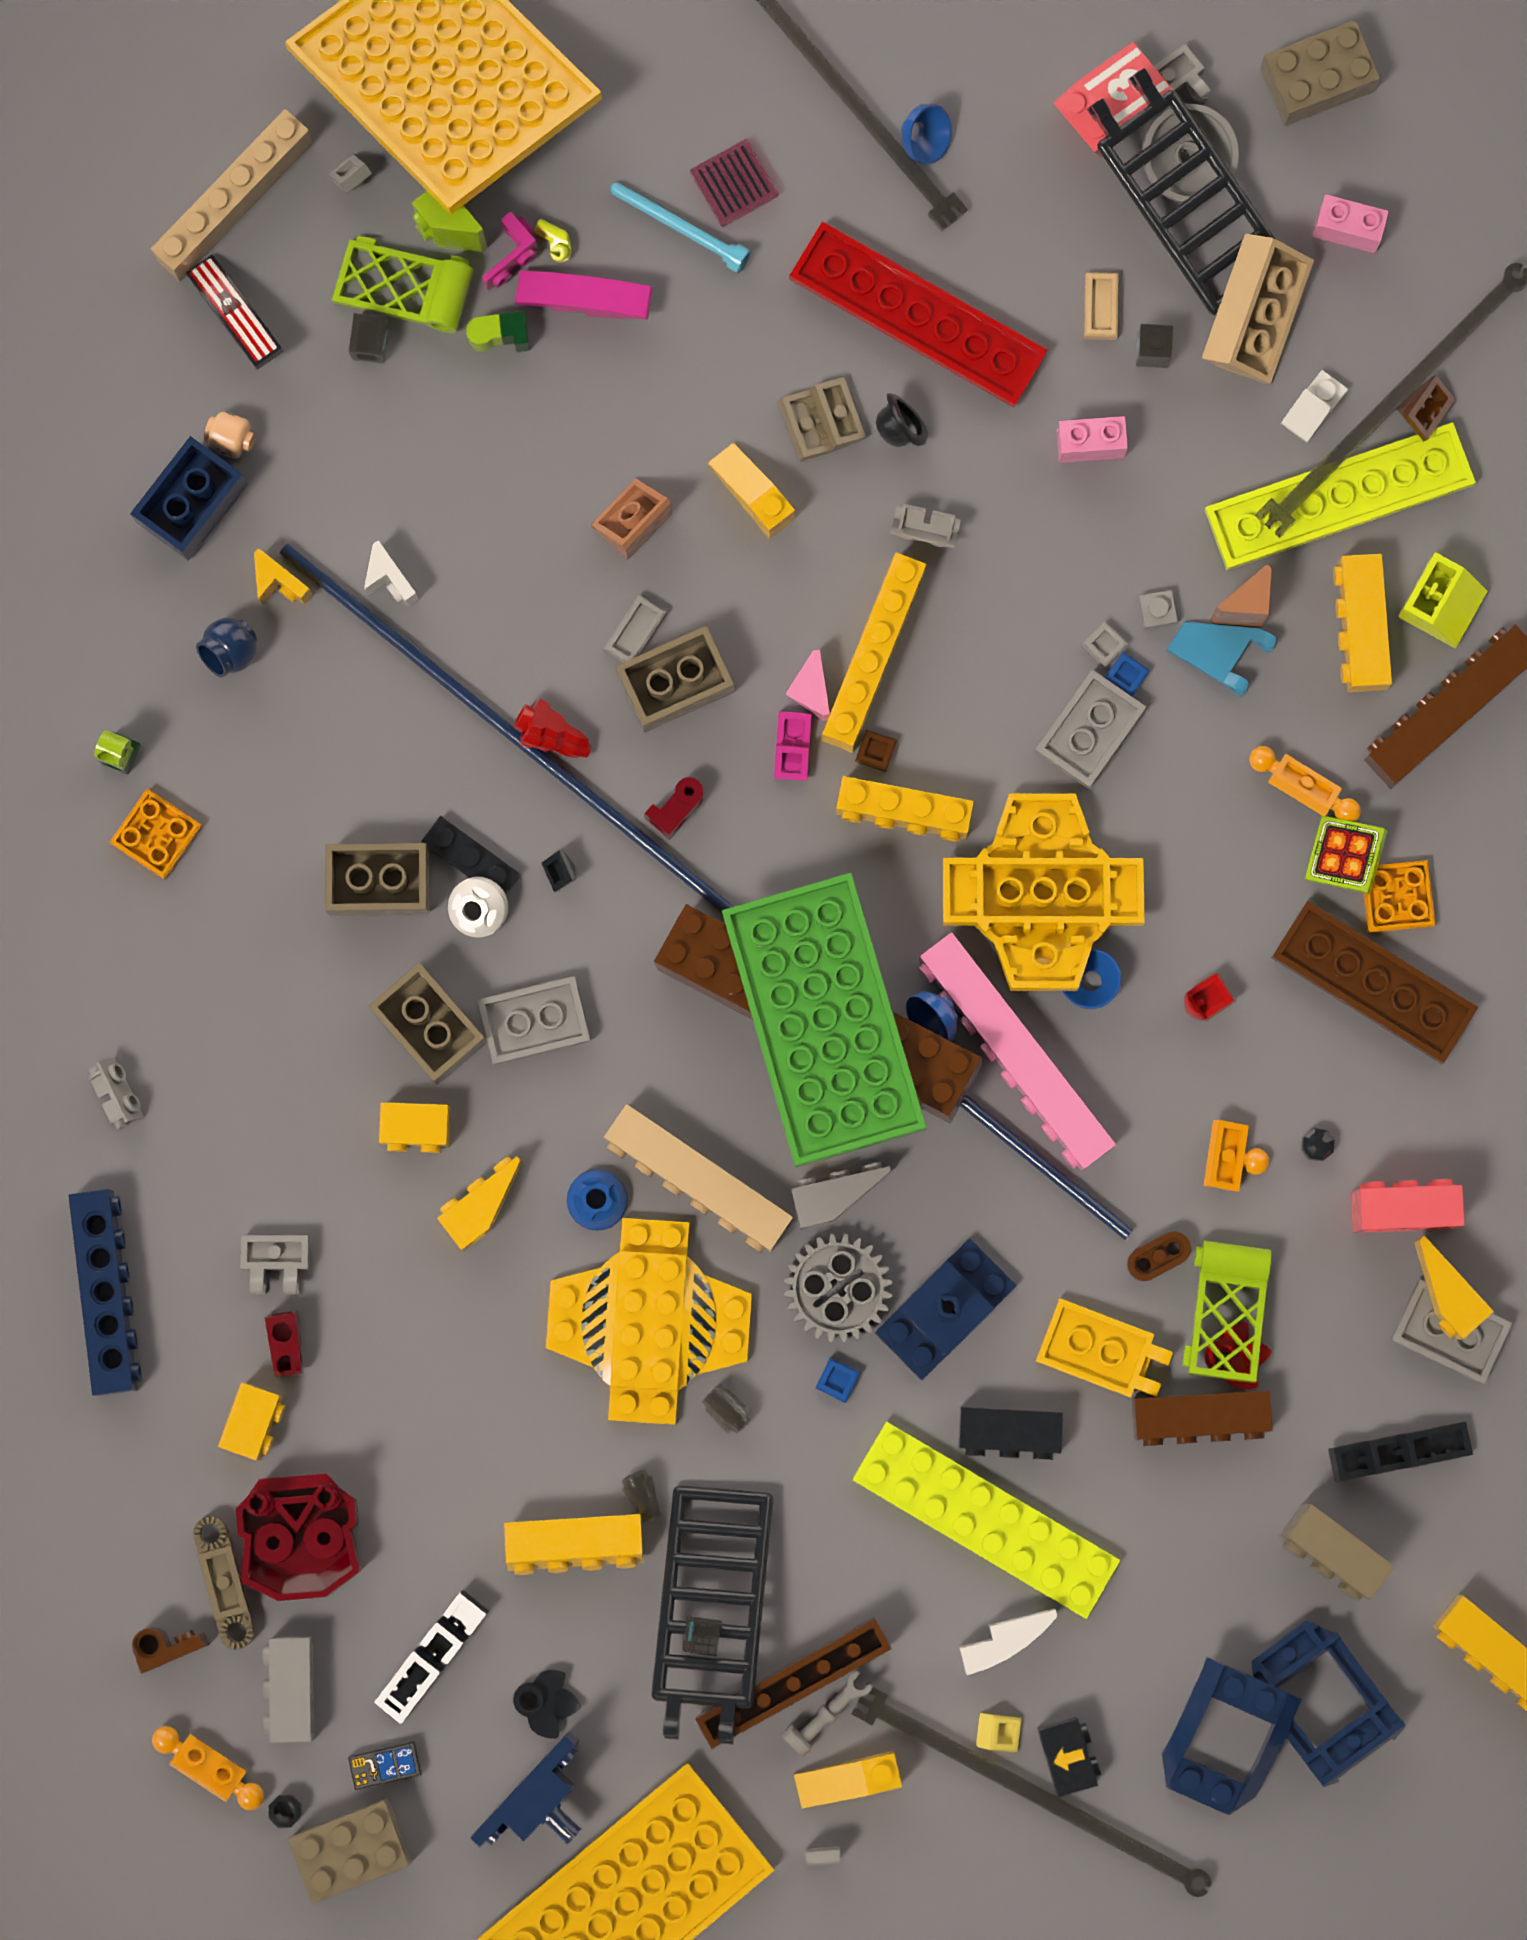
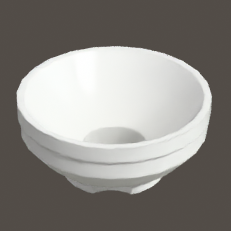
(488, 896)

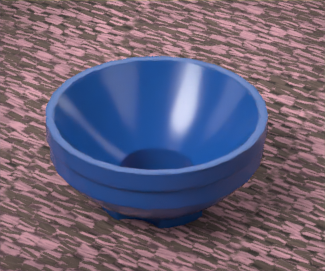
(933, 133)
(1108, 970)
(933, 1014)
(605, 1216)

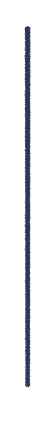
(655, 850)

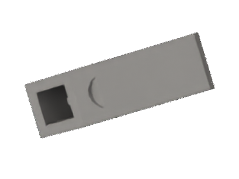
(829, 1199)

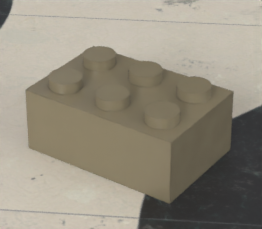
(1320, 72)
(675, 679)
(377, 879)
(427, 1023)
(1335, 1552)
(350, 1850)

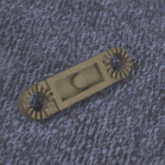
(223, 1582)

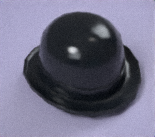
(900, 423)

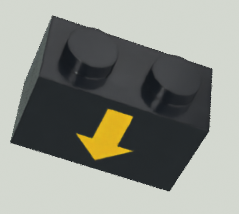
(1068, 1756)

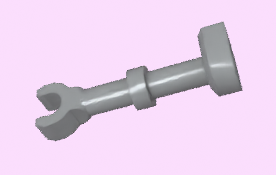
(827, 1715)

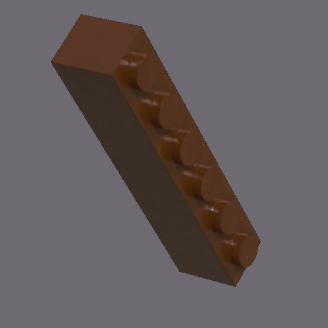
(1450, 708)
(802, 1678)

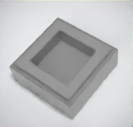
(1104, 644)
(822, 1856)

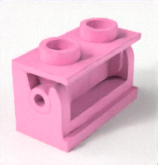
(1350, 223)
(1091, 439)

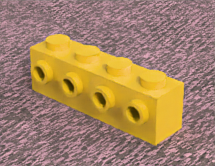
(1363, 623)
(904, 808)
(573, 1543)

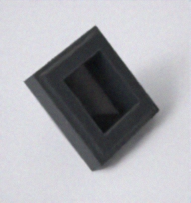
(559, 870)

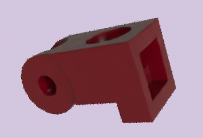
(678, 808)
(285, 1343)

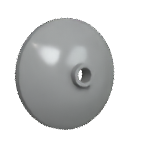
(1217, 131)

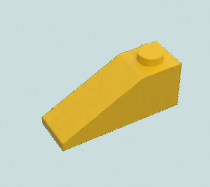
(753, 490)
(1451, 1296)
(848, 1780)

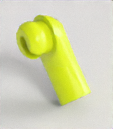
(557, 238)

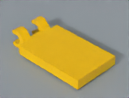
(1101, 1350)

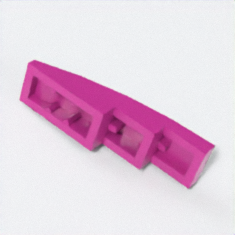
(584, 295)

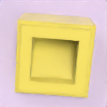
(998, 1732)

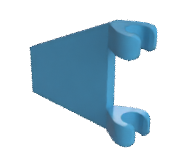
(1217, 649)

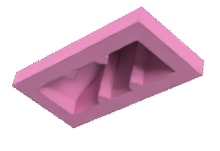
(810, 688)

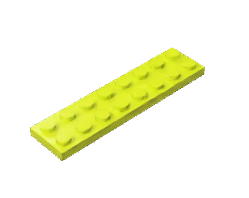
(1354, 494)
(986, 1520)

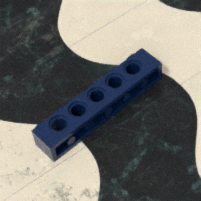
(83, 1210)

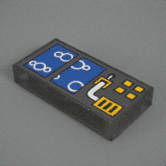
(385, 1765)

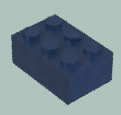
(189, 498)

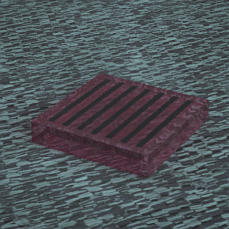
(734, 183)

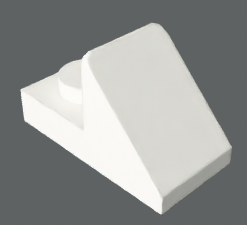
(1314, 406)
(381, 571)

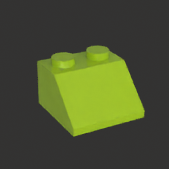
(446, 230)

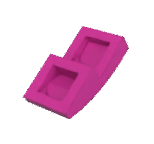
(792, 745)

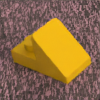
(271, 575)

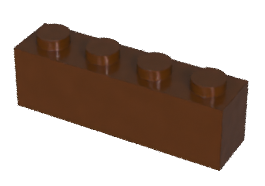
(1202, 1416)

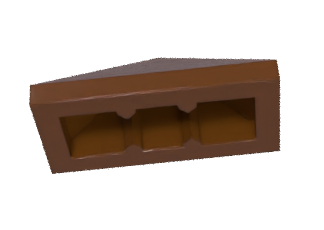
(1426, 407)

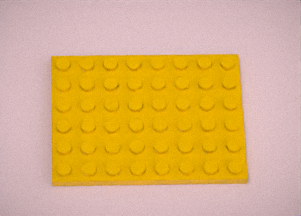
(446, 85)

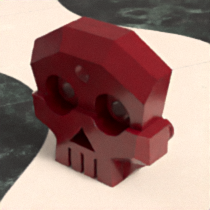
(301, 1563)

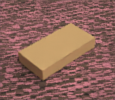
(1101, 306)

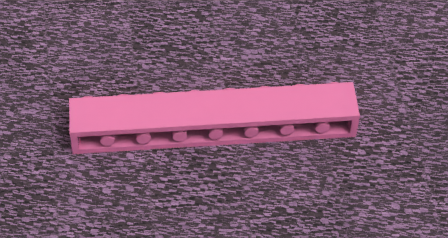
(1017, 1053)

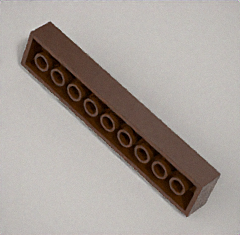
(703, 959)

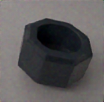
(1317, 1144)
(284, 1811)

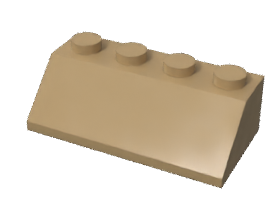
(1257, 308)

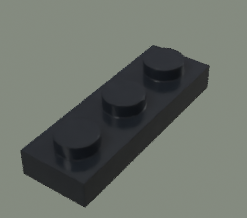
(468, 855)

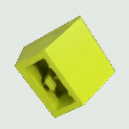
(1443, 600)

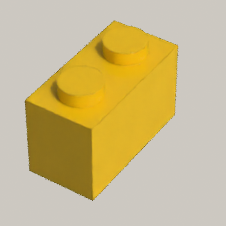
(414, 1126)
(251, 1422)

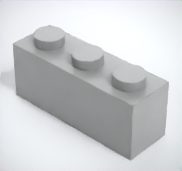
(289, 1689)

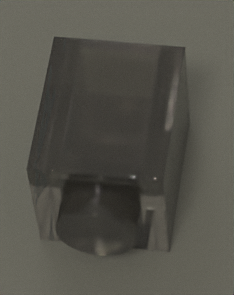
(369, 337)
(1154, 345)

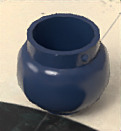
(227, 646)

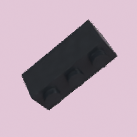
(1010, 1432)

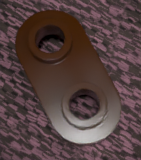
(1158, 1256)

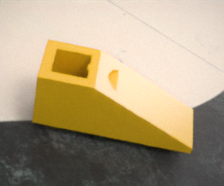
(477, 1211)

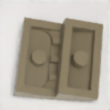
(822, 419)

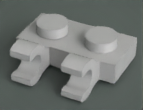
(1183, 69)
(274, 1253)

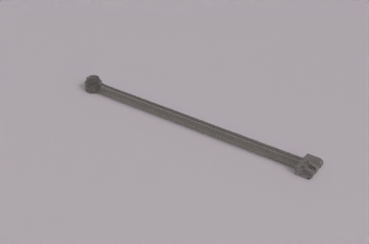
(940, 203)
(1283, 510)
(1029, 1791)

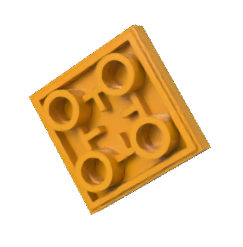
(156, 834)
(1400, 898)

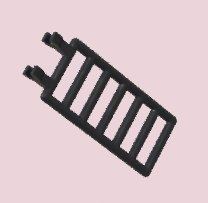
(1115, 134)
(753, 1599)

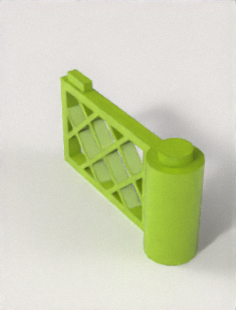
(444, 292)
(1228, 1266)

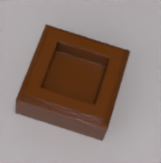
(875, 750)

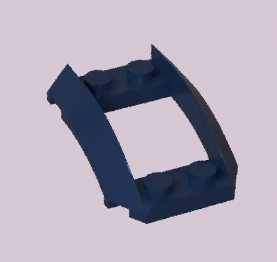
(1244, 1694)
(1359, 1737)

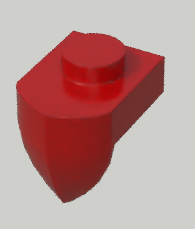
(1208, 998)

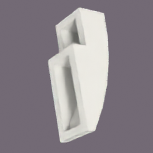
(1006, 1640)

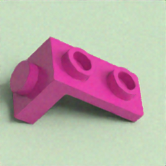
(520, 233)

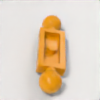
(1304, 784)
(208, 1768)

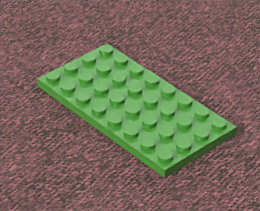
(823, 1020)

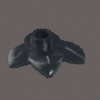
(551, 1704)

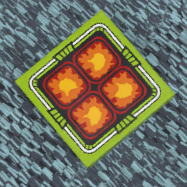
(1346, 854)

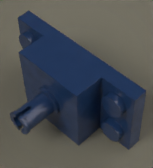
(945, 1309)
(536, 1800)

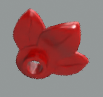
(1240, 1361)

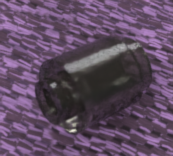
(727, 1409)

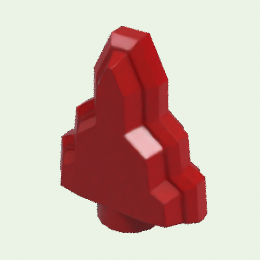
(549, 731)

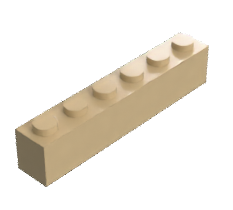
(232, 195)
(698, 1178)

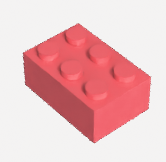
(1407, 1206)

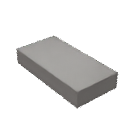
(635, 630)

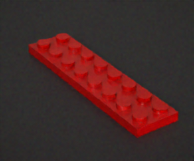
(918, 314)

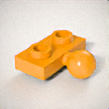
(1228, 1156)

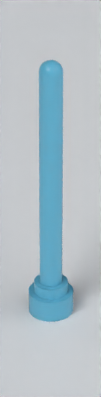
(734, 256)

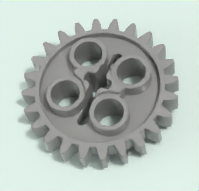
(856, 1312)

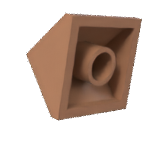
(632, 518)
(1248, 604)

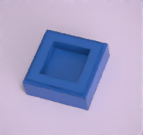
(1127, 674)
(837, 1380)

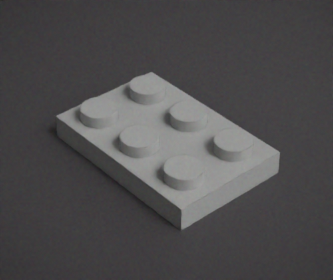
(1090, 729)
(533, 1020)
(1469, 1356)

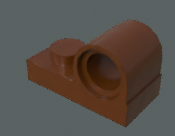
(185, 1644)

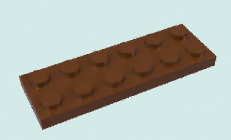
(1374, 982)

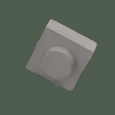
(350, 174)
(1157, 609)

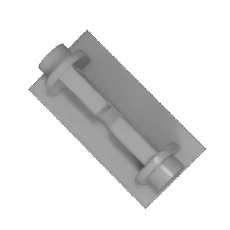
(939, 531)
(110, 1079)

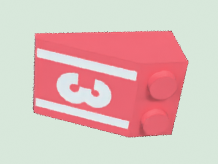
(1111, 84)

